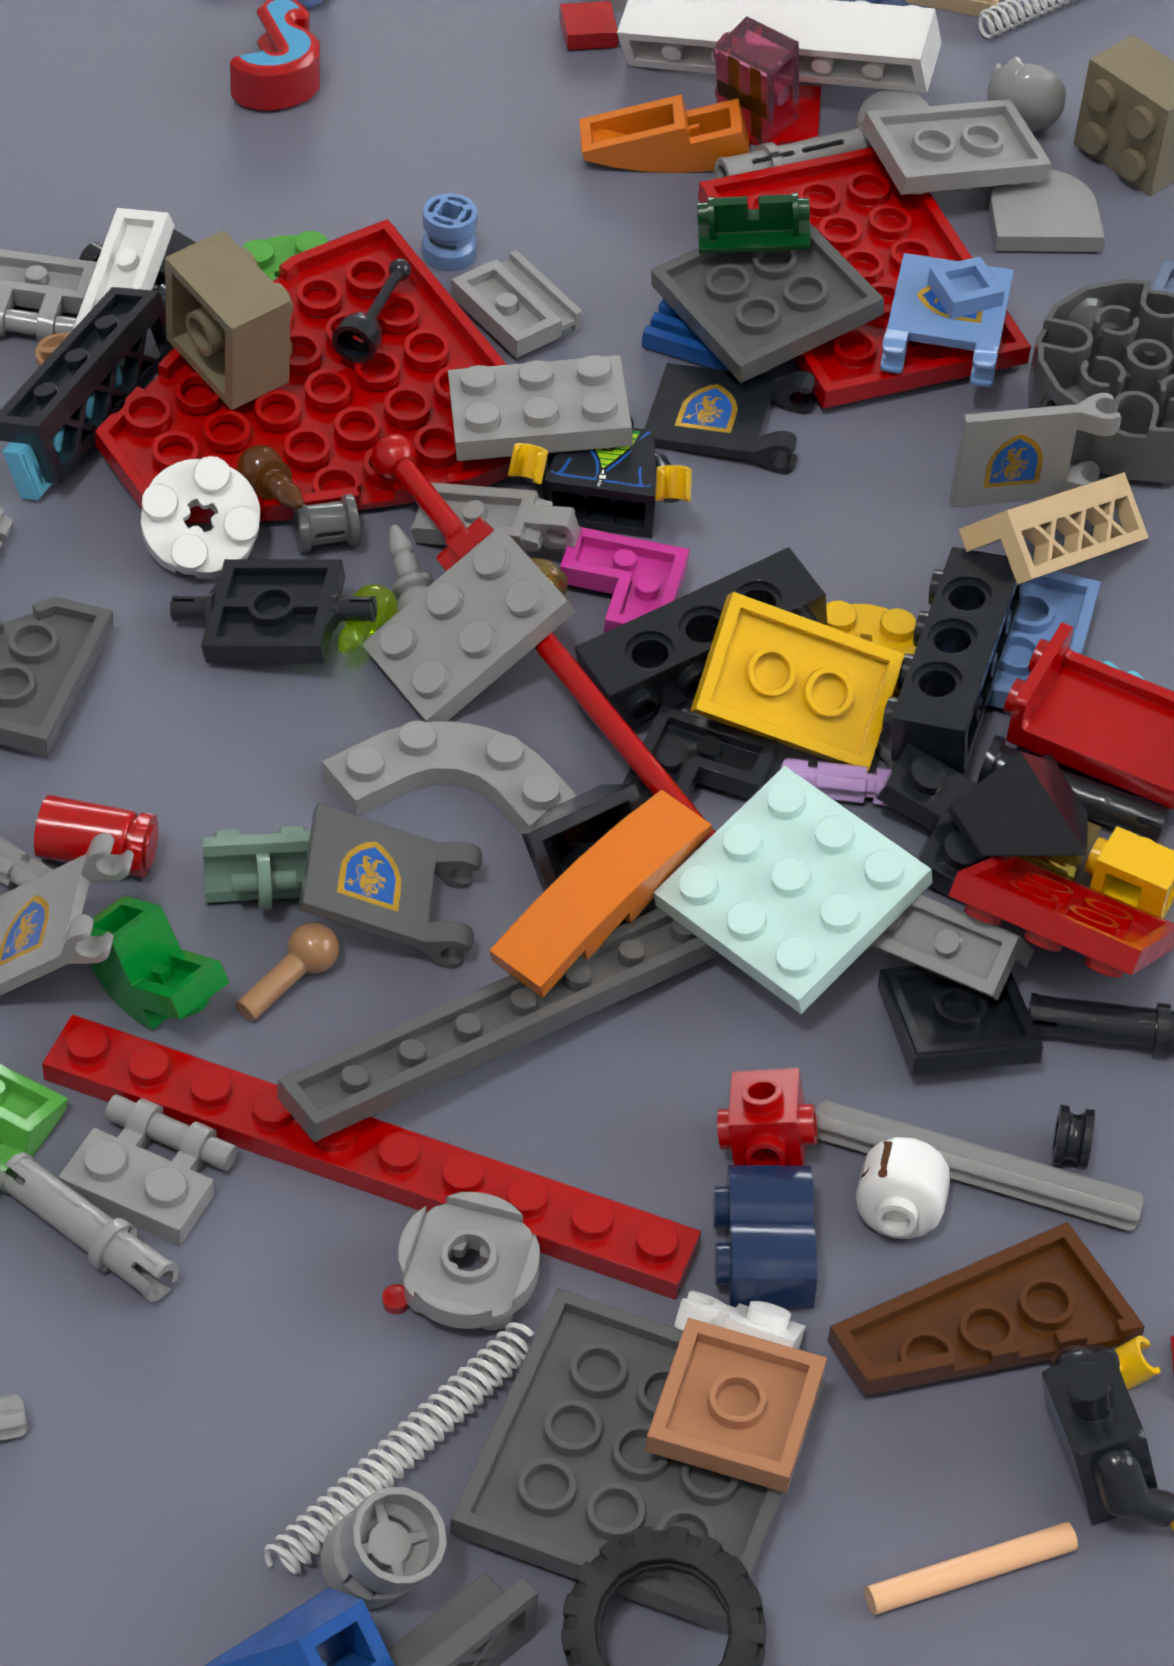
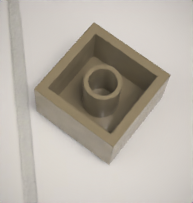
(1130, 114)
(228, 319)

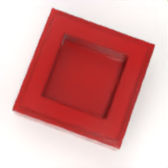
(588, 25)

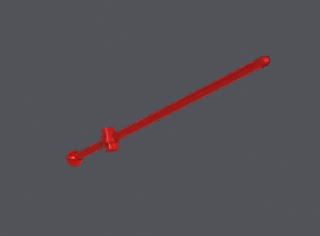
(396, 458)

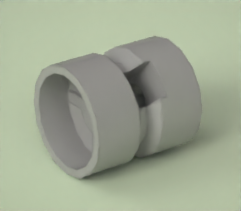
(384, 1546)

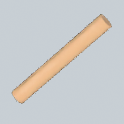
(970, 1568)

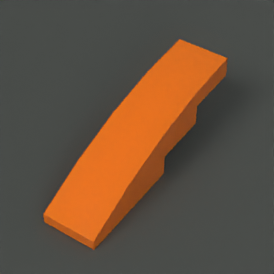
(599, 891)

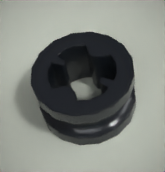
(1073, 1137)

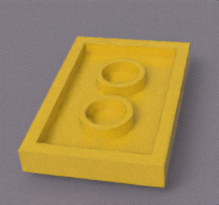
(797, 682)

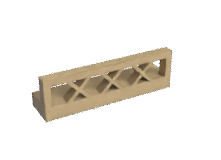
(1067, 514)

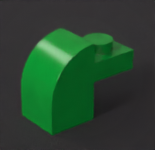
(149, 969)

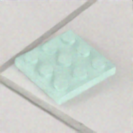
(793, 888)

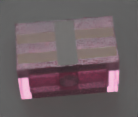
(763, 73)

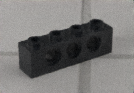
(665, 650)
(955, 658)

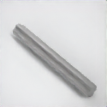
(989, 1167)

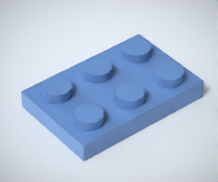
(1044, 606)

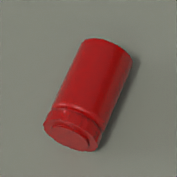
(69, 825)

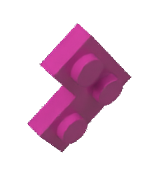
(632, 569)

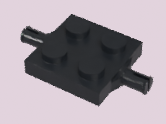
(273, 610)

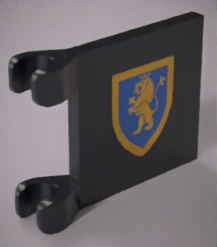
(721, 417)

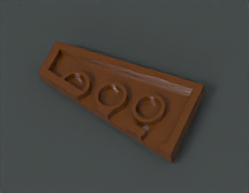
(988, 1317)

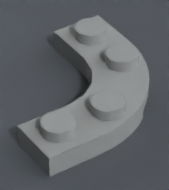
(446, 754)

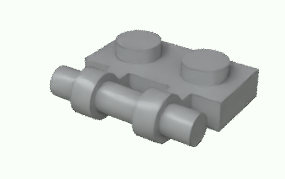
(41, 283)
(143, 1186)

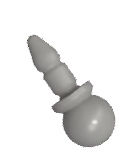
(410, 578)

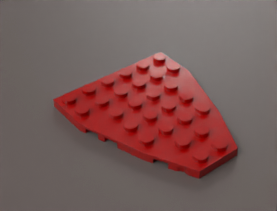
(330, 407)

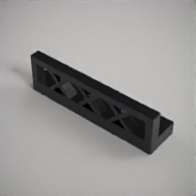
(84, 364)

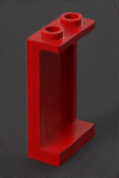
(1095, 719)

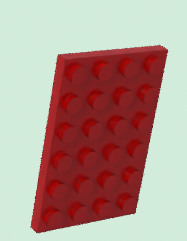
(872, 228)

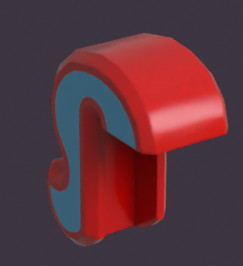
(287, 65)

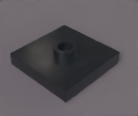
(954, 1026)

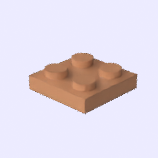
(736, 1405)

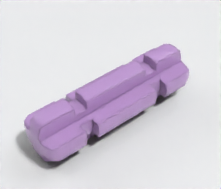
(841, 781)

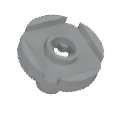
(462, 1297)

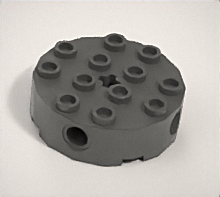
(1117, 343)

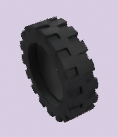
(660, 1551)

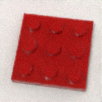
(1063, 914)

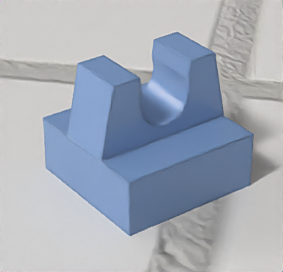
(965, 287)

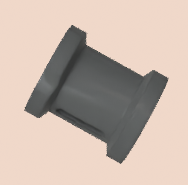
(327, 524)

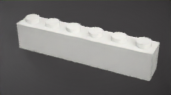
(837, 39)

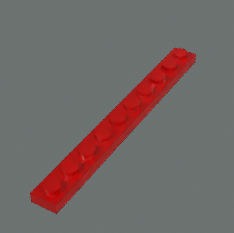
(374, 1155)

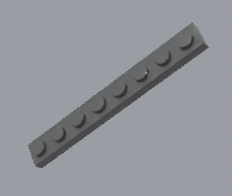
(484, 1027)

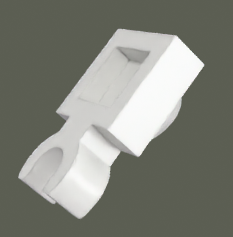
(757, 1319)

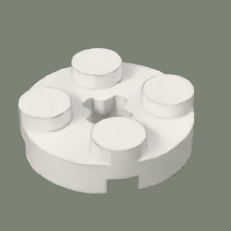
(204, 484)

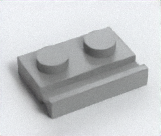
(516, 304)

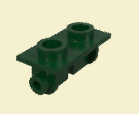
(731, 227)

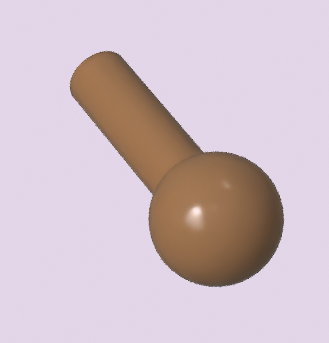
(310, 950)

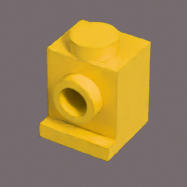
(1133, 871)

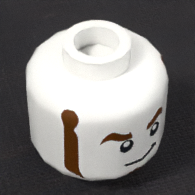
(905, 1183)

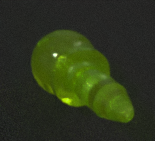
(357, 631)

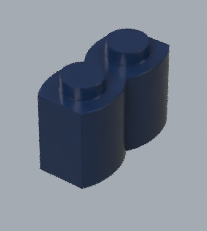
(767, 1235)

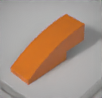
(665, 136)

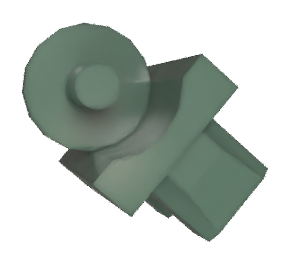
(255, 865)

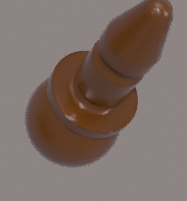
(269, 476)

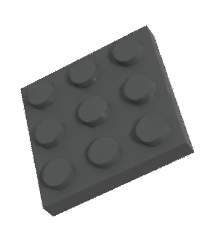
(767, 303)

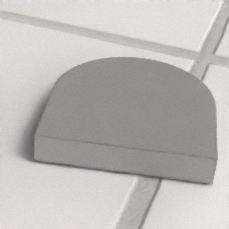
(1046, 216)

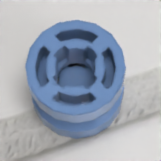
(449, 233)

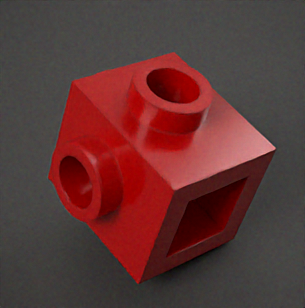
(767, 1118)

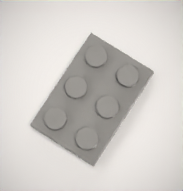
(956, 146)
(540, 404)
(468, 627)

